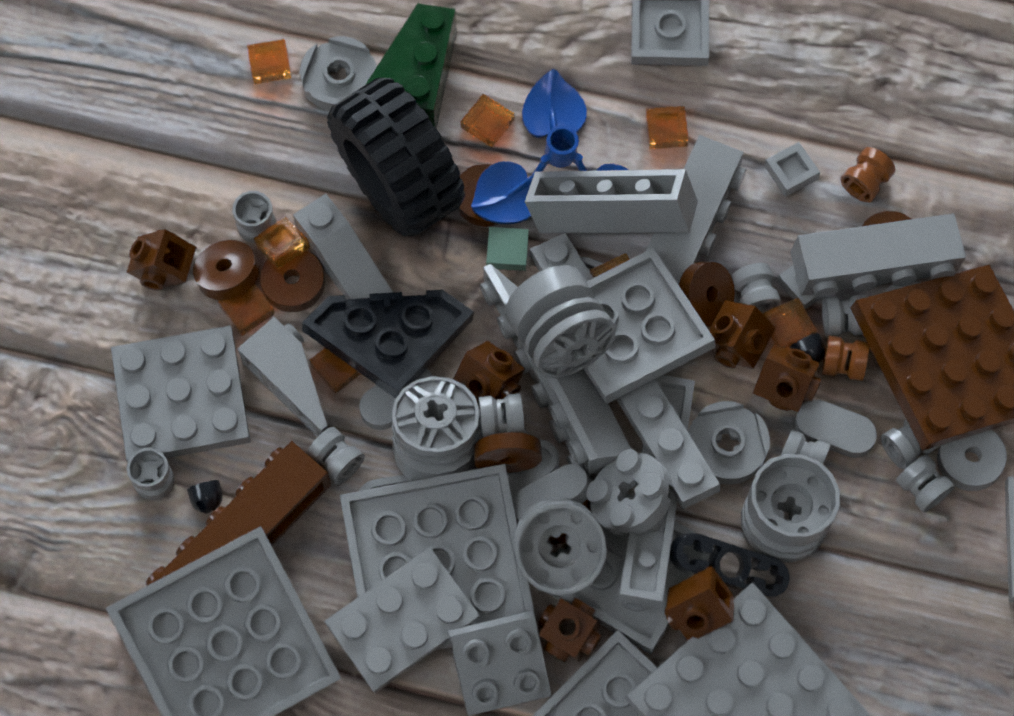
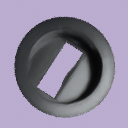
(811, 345)
(206, 496)

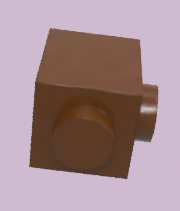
(699, 604)

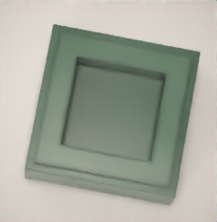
(507, 248)

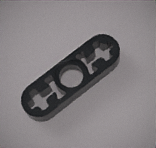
(760, 563)

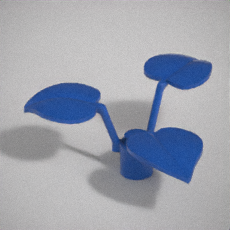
(550, 111)

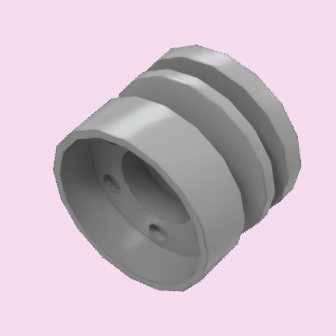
(559, 321)
(434, 428)
(793, 486)
(566, 569)

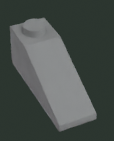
(339, 250)
(281, 365)

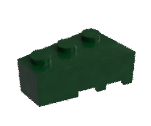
(422, 56)

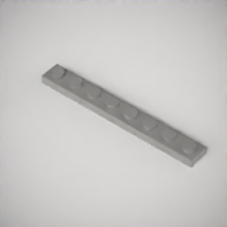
(647, 406)

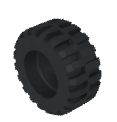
(396, 156)

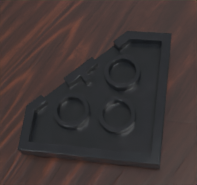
(389, 334)

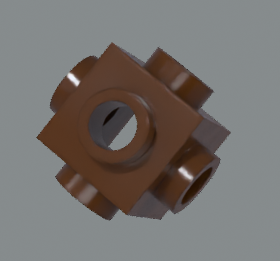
(161, 259)
(740, 335)
(489, 372)
(788, 378)
(584, 638)

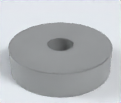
(968, 474)

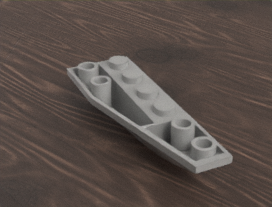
(572, 400)

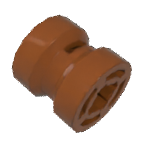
(865, 178)
(836, 356)

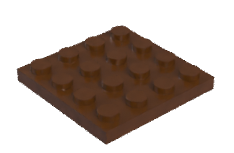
(945, 353)

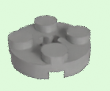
(329, 57)
(741, 425)
(613, 482)

